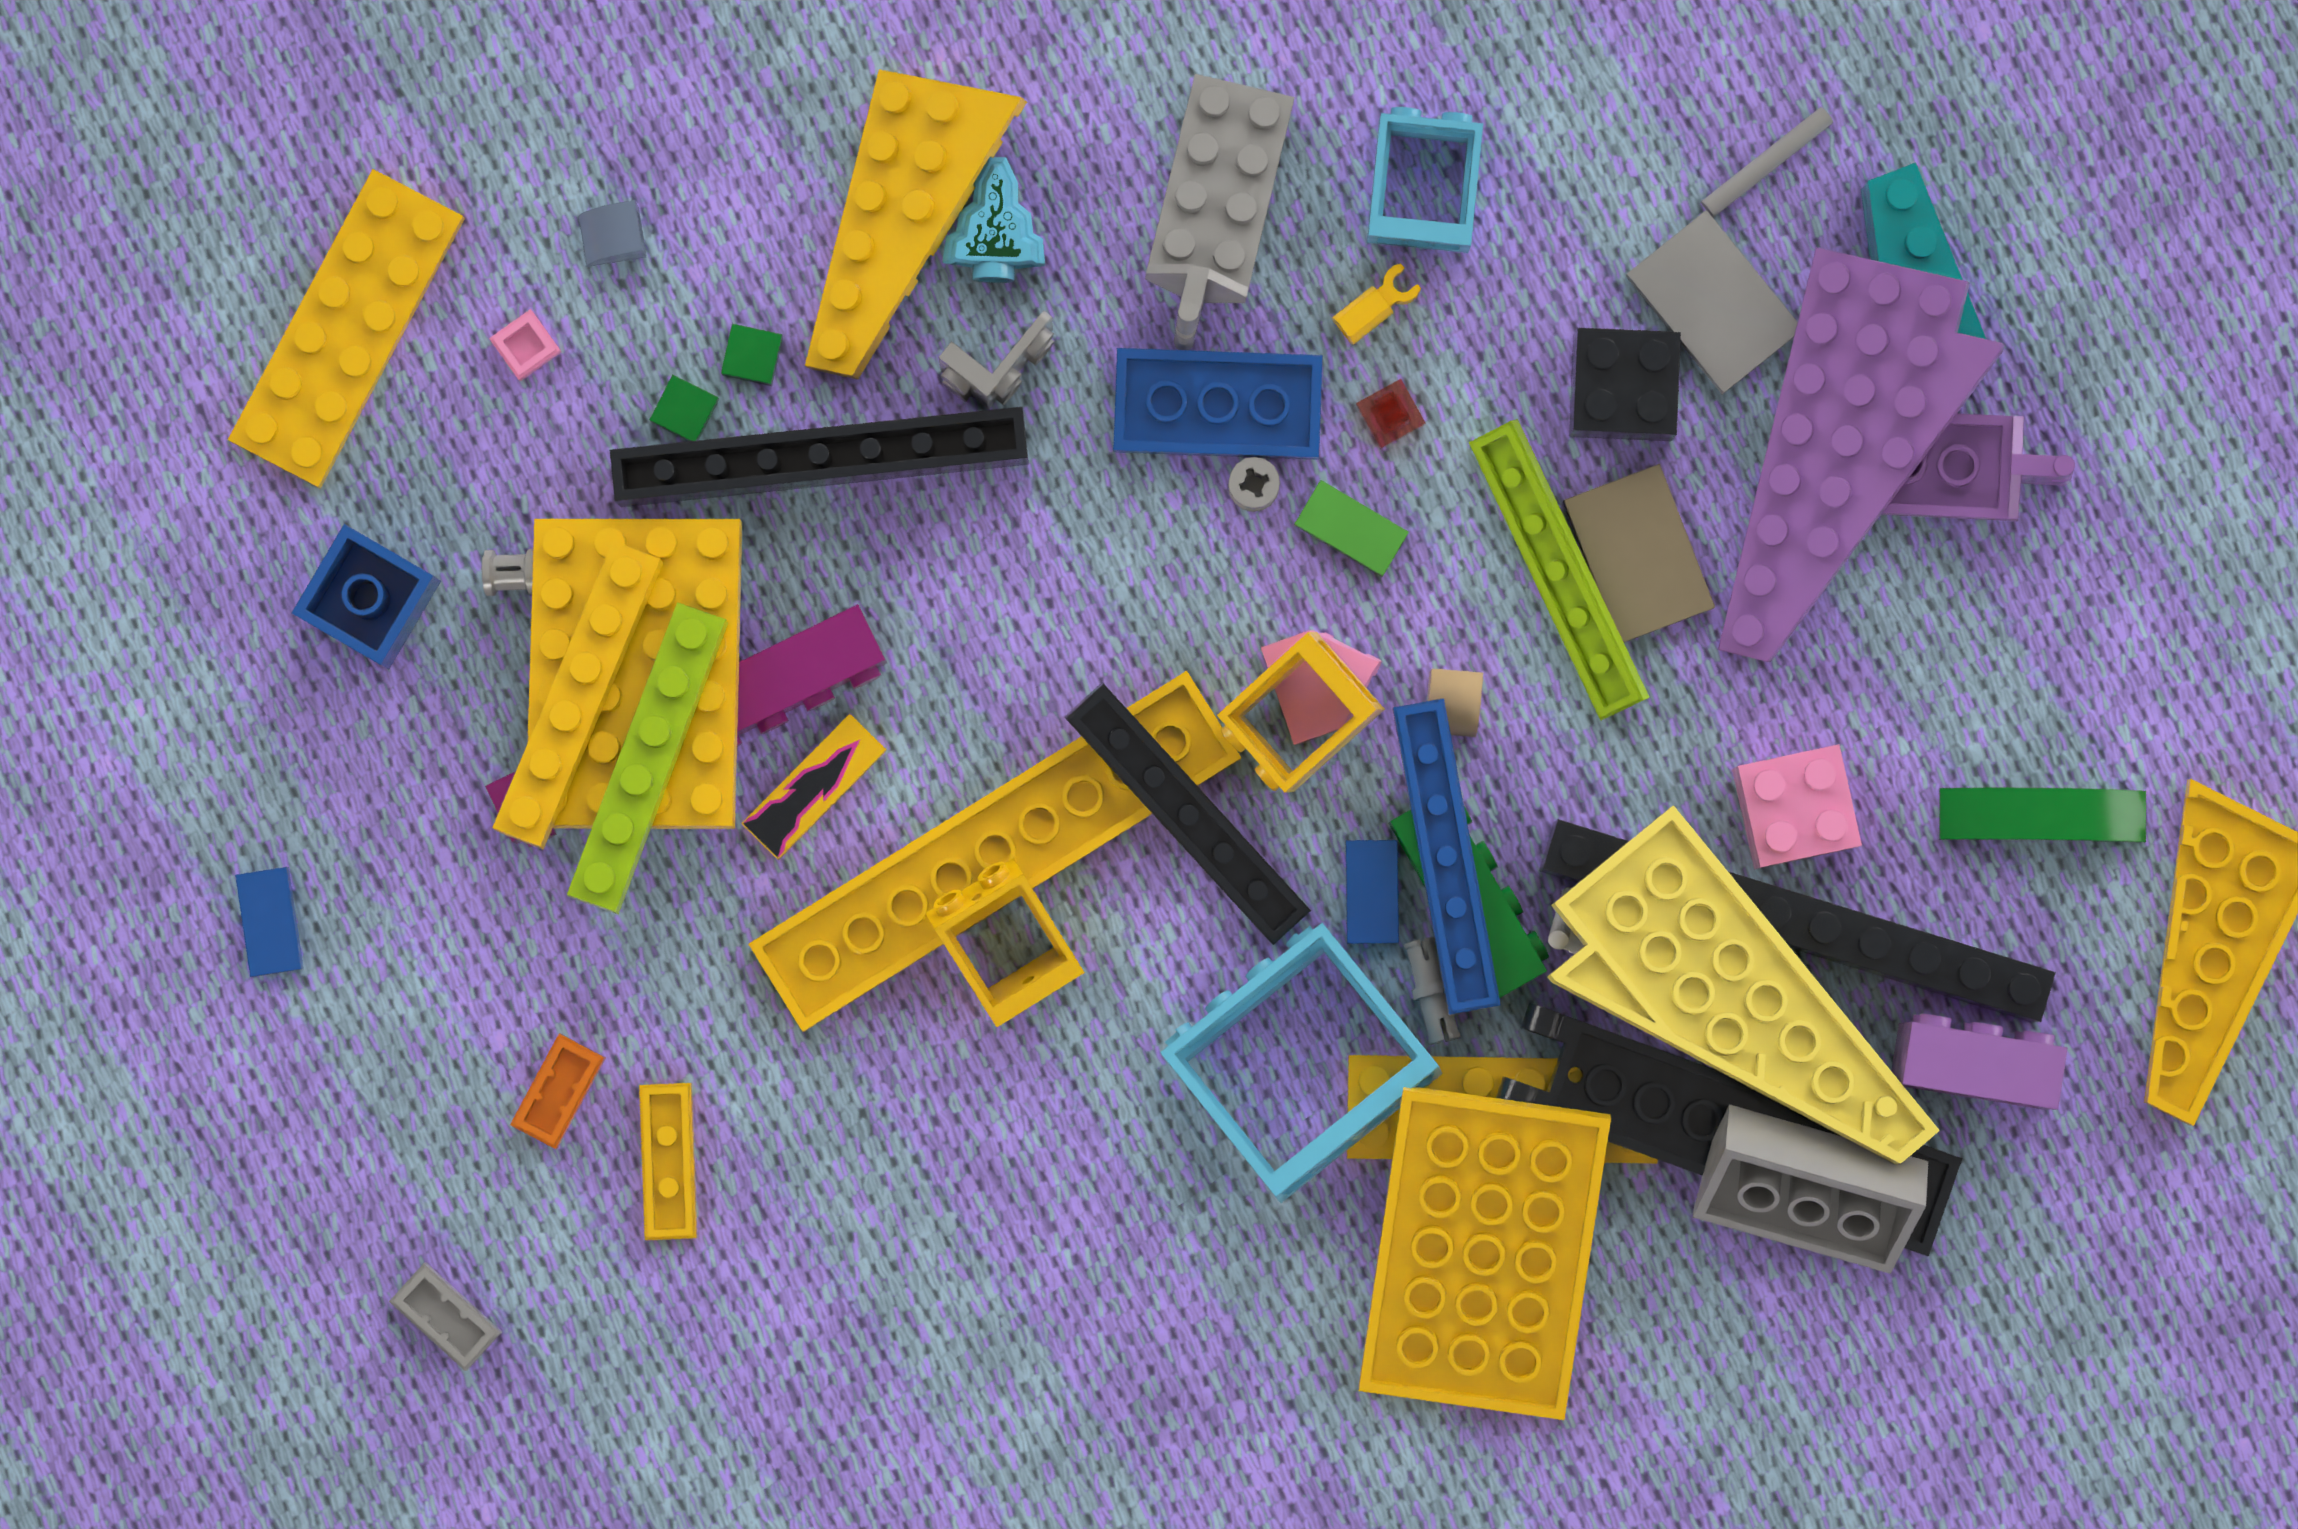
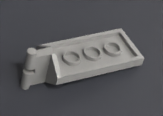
(1217, 197)

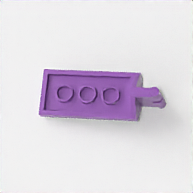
(1977, 472)

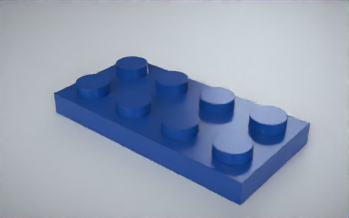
(1217, 403)

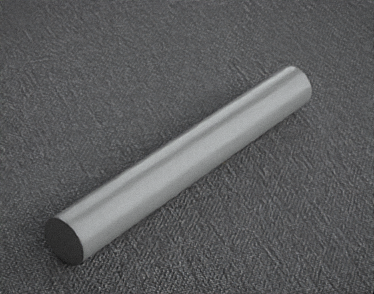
(1767, 162)

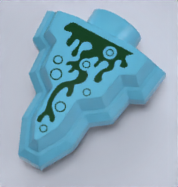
(994, 230)

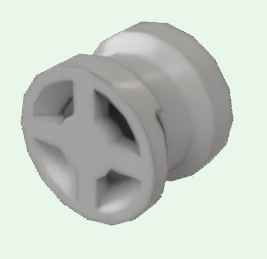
(1254, 493)

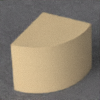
(1462, 698)

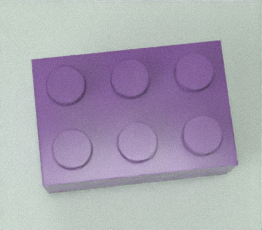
(1979, 1062)

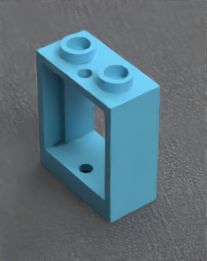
(1423, 233)

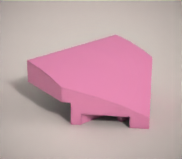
(1305, 698)

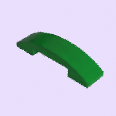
(2042, 814)

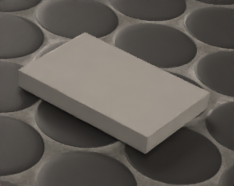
(1715, 300)

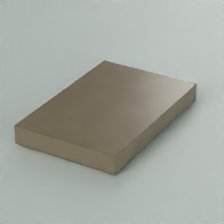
(1639, 553)

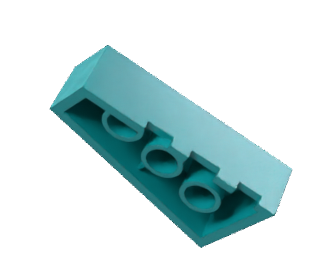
(1907, 231)

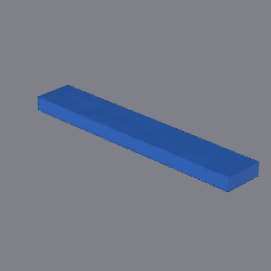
(1446, 856)

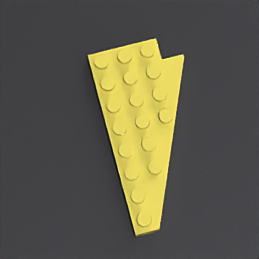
(1706, 972)

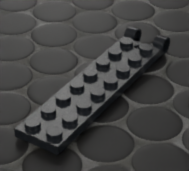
(1676, 1105)

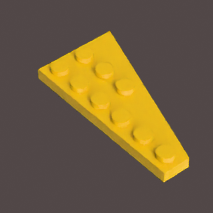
(905, 192)
(2223, 932)

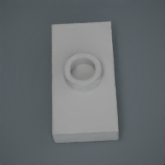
(445, 1316)

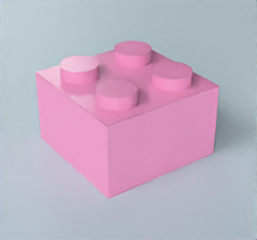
(1796, 806)

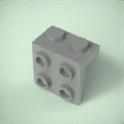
(969, 378)

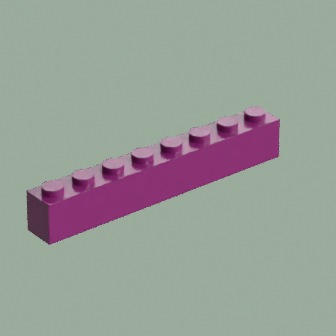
(790, 675)

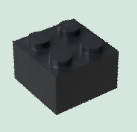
(1624, 384)

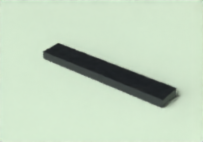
(1187, 813)

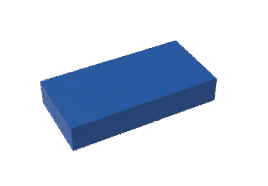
(1372, 892)
(269, 922)

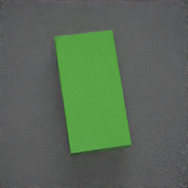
(1351, 528)

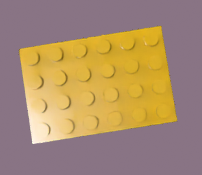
(698, 571)
(1484, 1252)

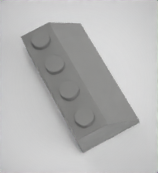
(1810, 1190)

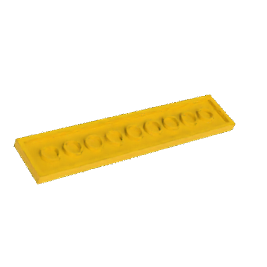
(1038, 818)

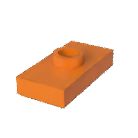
(558, 1091)

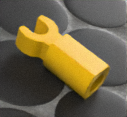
(1373, 307)

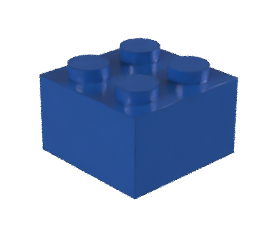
(366, 596)

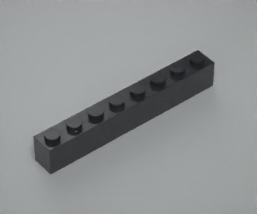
(819, 457)

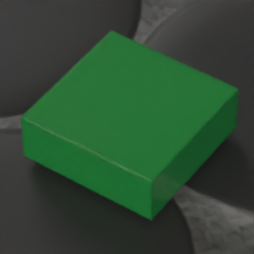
(752, 354)
(684, 409)

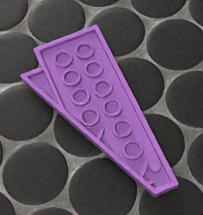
(1857, 412)

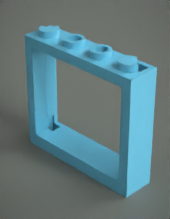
(1262, 982)

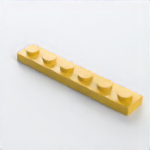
(577, 695)

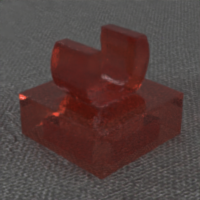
(1390, 414)

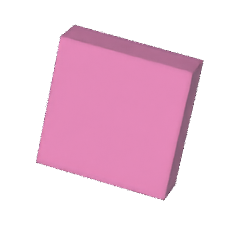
(525, 345)

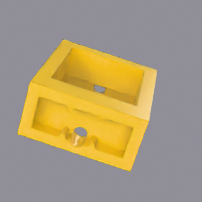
(1339, 679)
(1029, 982)

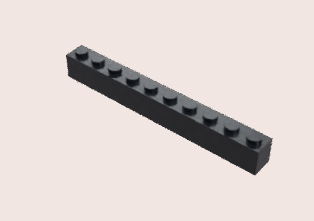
(1849, 936)

